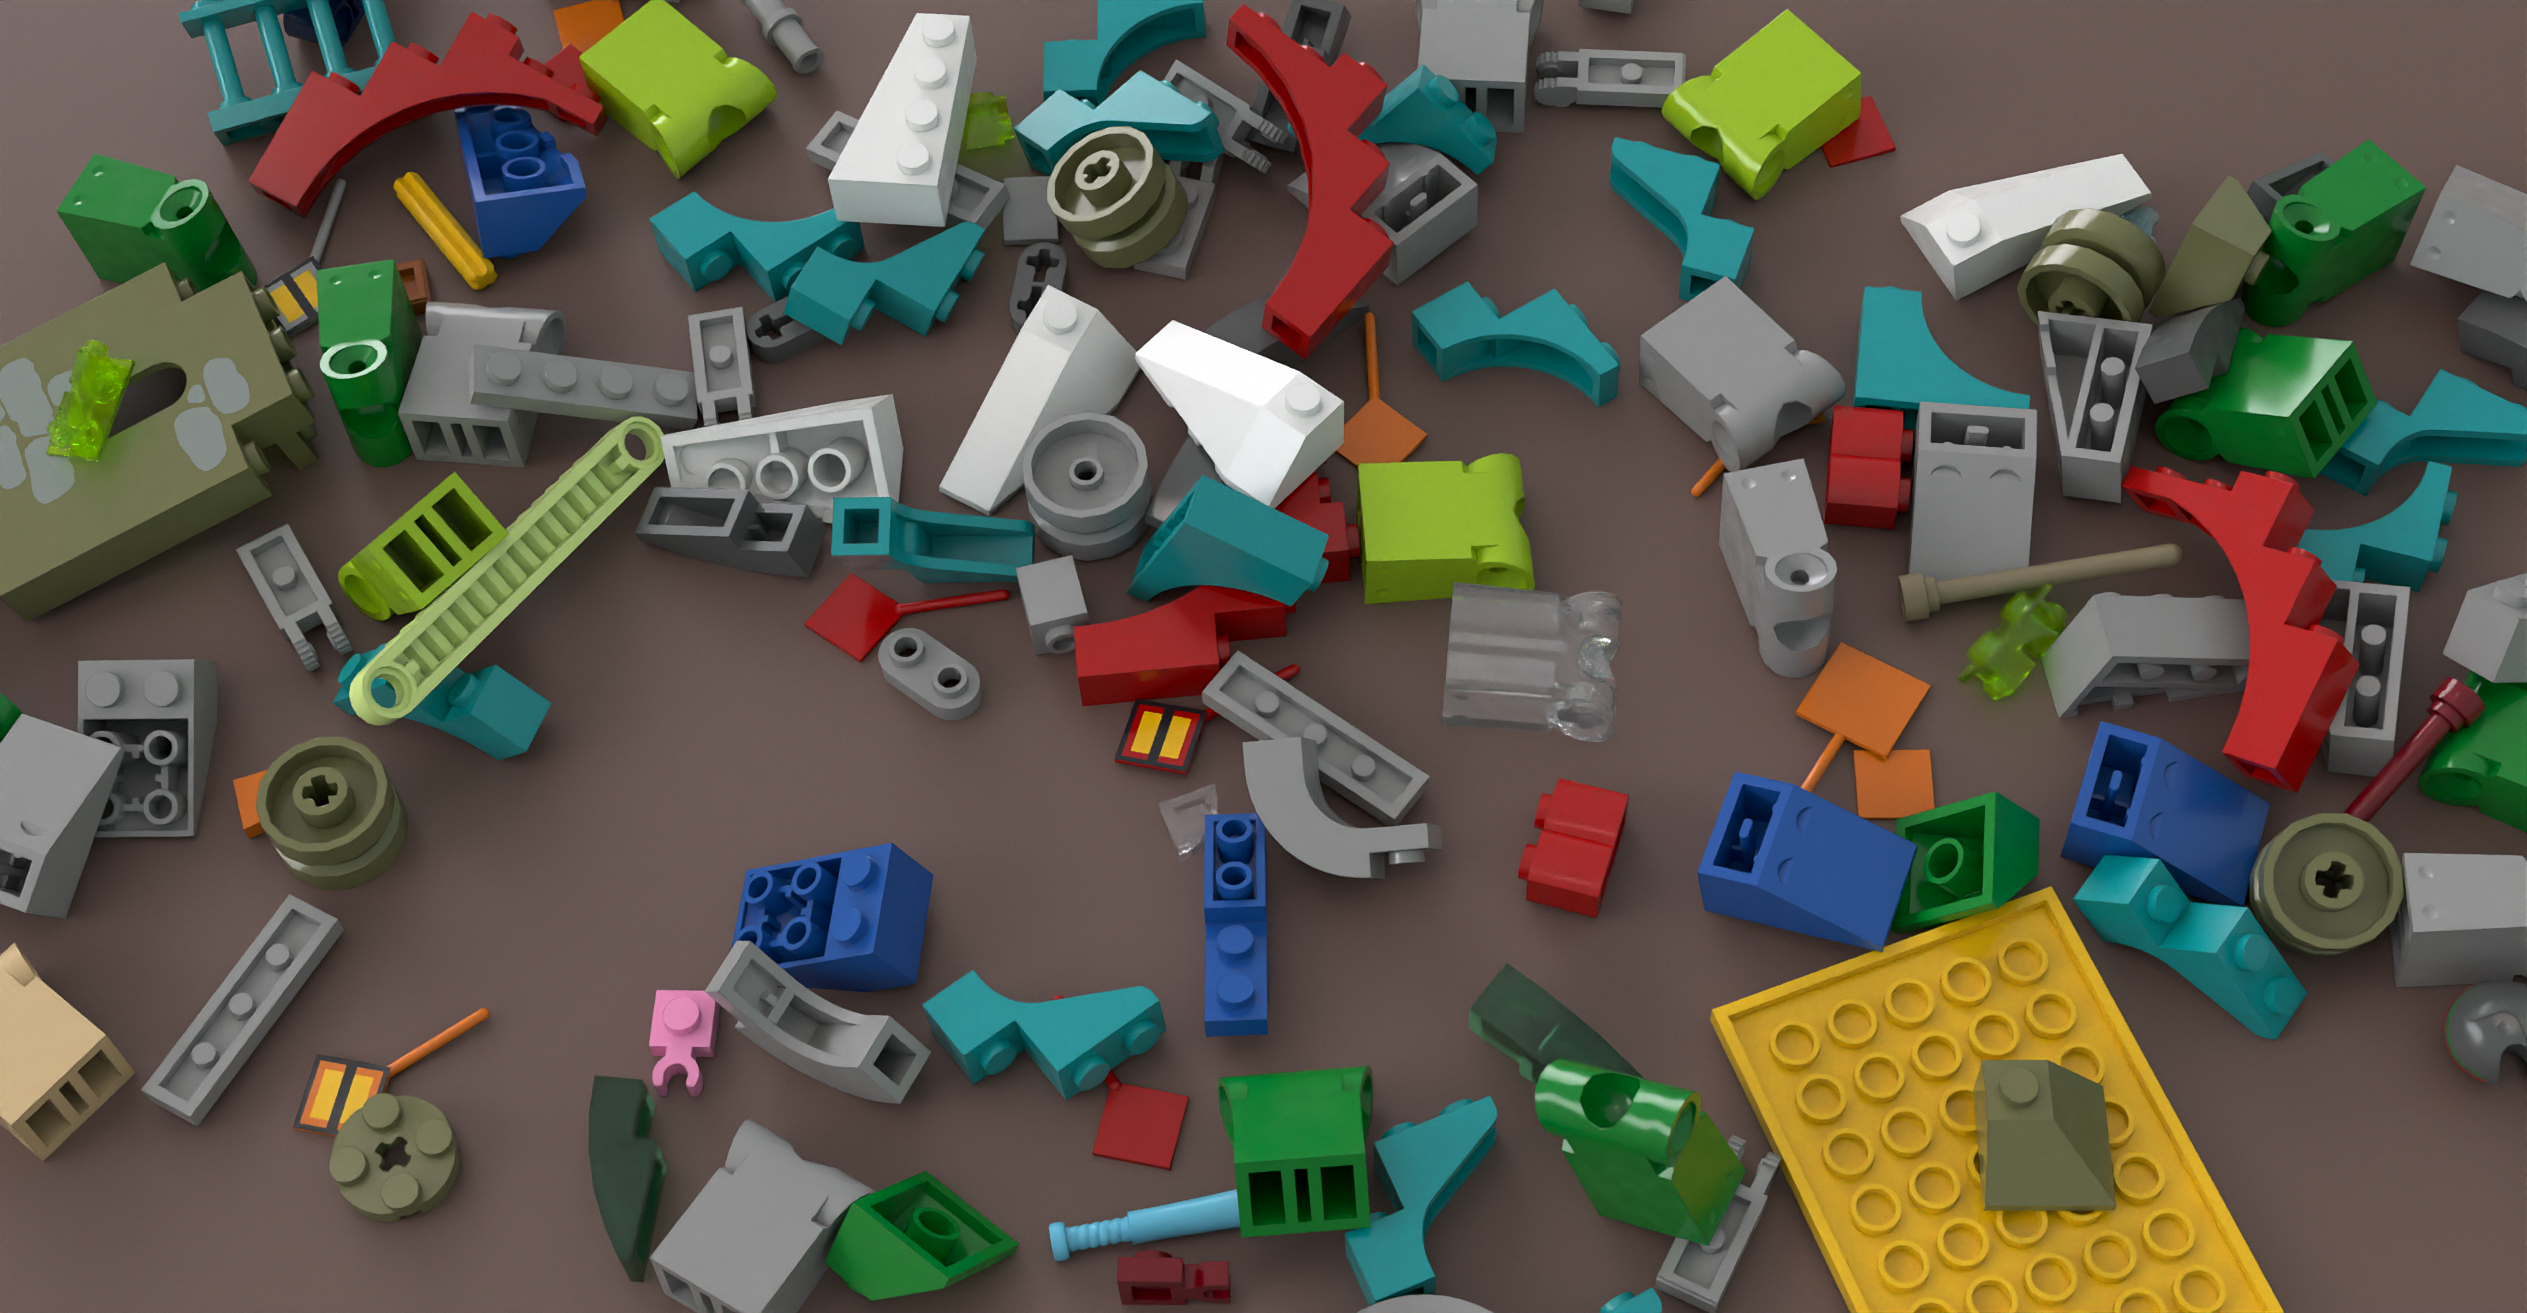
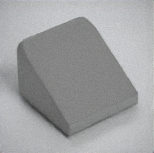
(1027, 212)

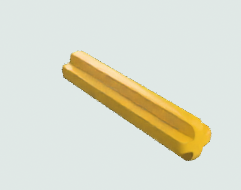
(445, 231)

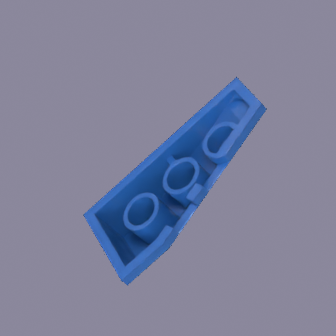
(515, 179)

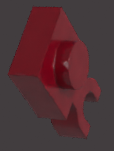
(1160, 1279)

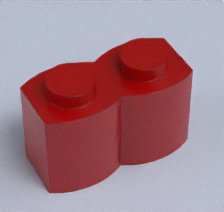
(1865, 467)
(1575, 847)

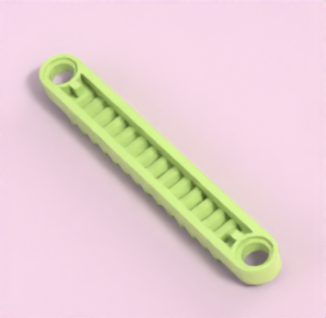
(508, 573)

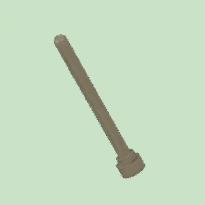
(1925, 595)

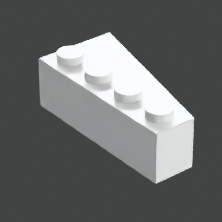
(911, 133)

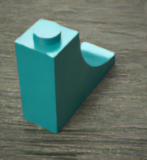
(1903, 364)
(1232, 543)

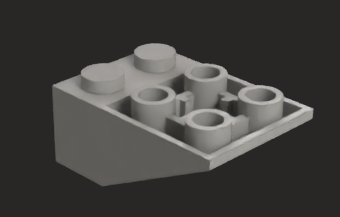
(1421, 209)
(1971, 489)
(167, 725)
(49, 811)

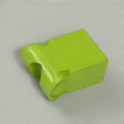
(673, 85)
(1768, 103)
(1440, 527)
(421, 552)

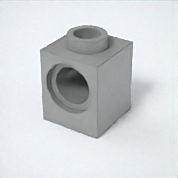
(1052, 604)

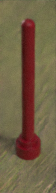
(2451, 708)

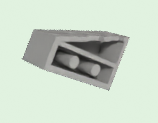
(2092, 399)
(2493, 631)
(2374, 632)
(2149, 647)

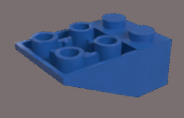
(2166, 806)
(1803, 864)
(840, 917)

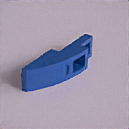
(1236, 925)

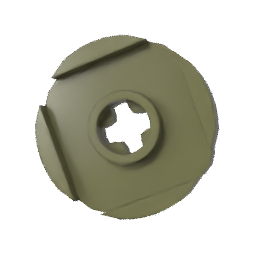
(403, 1190)

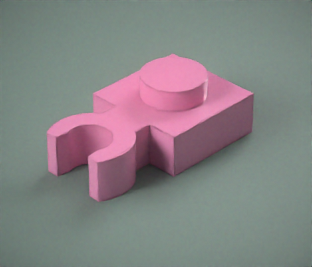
(681, 1030)

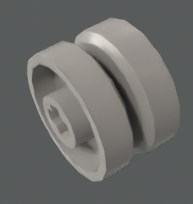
(1087, 485)

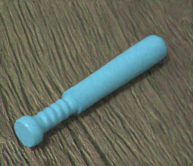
(1149, 1224)

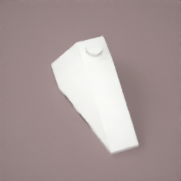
(796, 455)

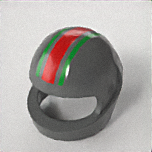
(2484, 1024)

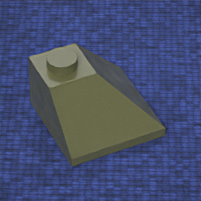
(2216, 254)
(2041, 1138)

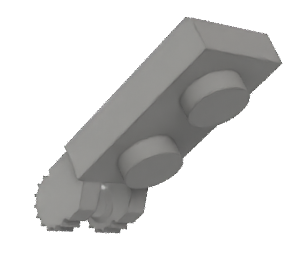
(1608, 77)
(1234, 114)
(1180, 252)
(722, 364)
(292, 592)
(1703, 1272)

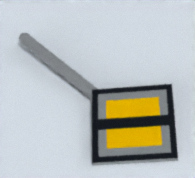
(297, 288)

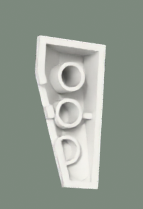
(1999, 225)
(1059, 366)
(1250, 414)

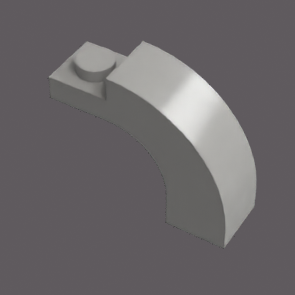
(1291, 805)
(831, 1044)

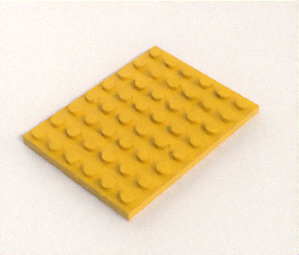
(1873, 1115)

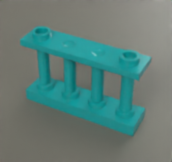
(247, 118)

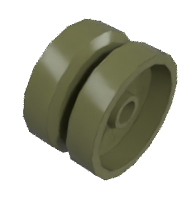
(1117, 197)
(2092, 269)
(332, 813)
(2352, 858)

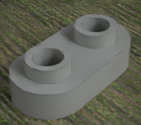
(926, 671)

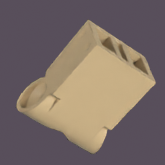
(51, 1060)

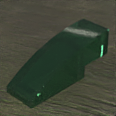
(1537, 1027)
(625, 1167)

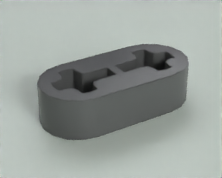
(1025, 286)
(794, 335)

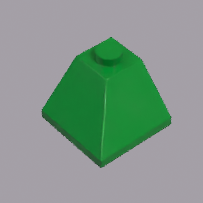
(1966, 859)
(914, 1240)

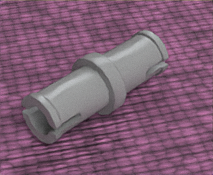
(784, 29)

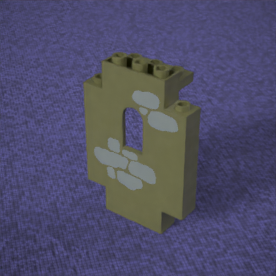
(165, 477)

